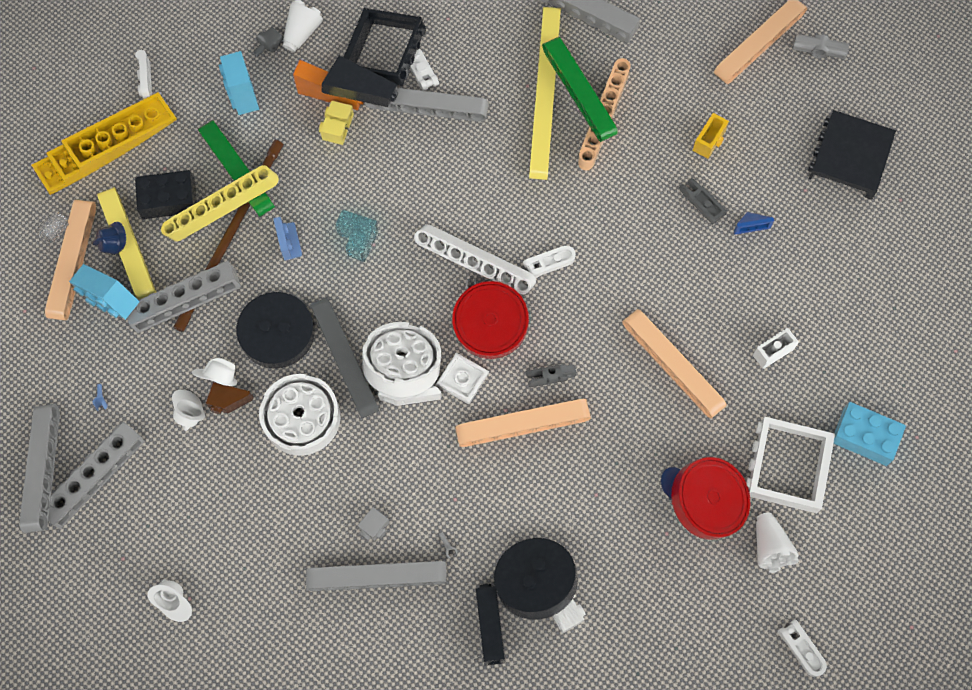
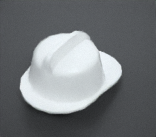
(218, 371)
(187, 409)
(170, 600)

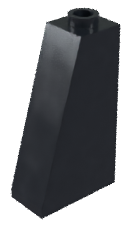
(358, 83)
(490, 625)

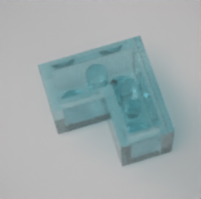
(360, 232)

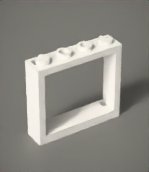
(816, 502)

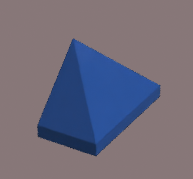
(753, 222)

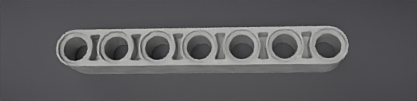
(437, 105)
(39, 469)
(376, 576)

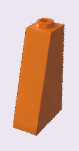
(309, 83)

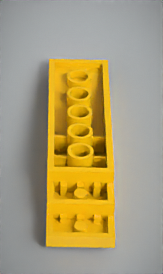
(102, 143)

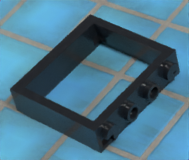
(361, 32)

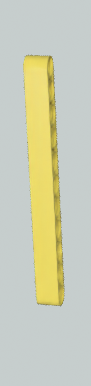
(544, 99)

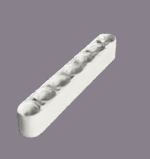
(466, 260)

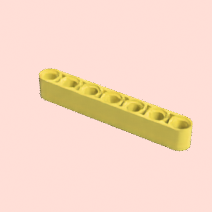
(219, 203)
(131, 254)

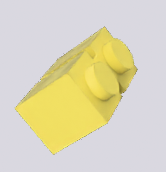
(336, 119)

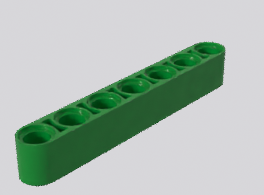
(580, 89)
(232, 163)

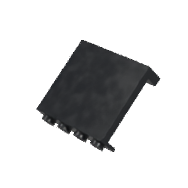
(852, 152)

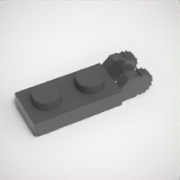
(703, 201)

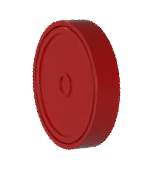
(490, 320)
(711, 498)

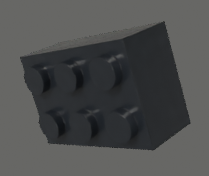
(164, 194)

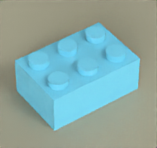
(238, 83)
(103, 292)
(868, 433)

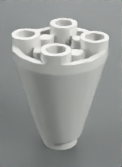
(300, 25)
(773, 544)

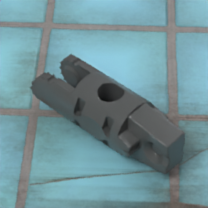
(550, 375)

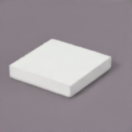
(462, 378)

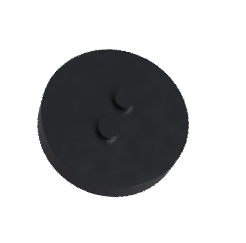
(275, 330)
(536, 578)

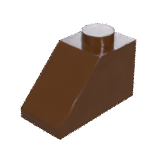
(227, 398)

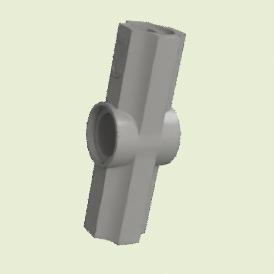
(820, 46)

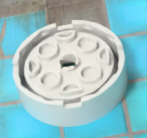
(394, 373)
(305, 433)

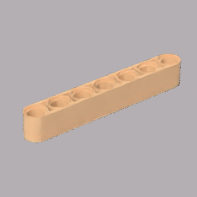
(760, 40)
(611, 91)
(70, 259)
(674, 363)
(522, 422)

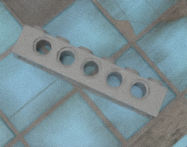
(195, 290)
(102, 473)

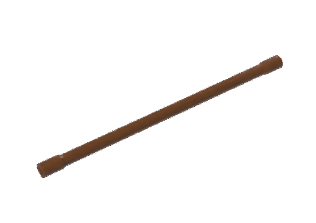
(272, 154)

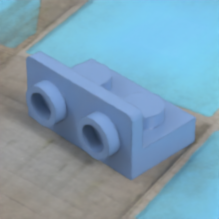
(287, 239)

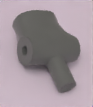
(268, 40)

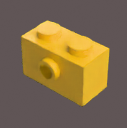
(711, 136)

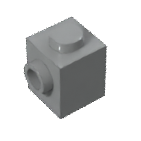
(373, 525)

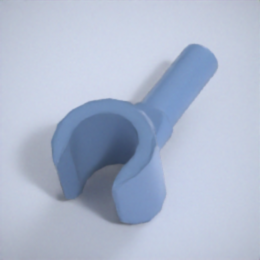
(99, 400)

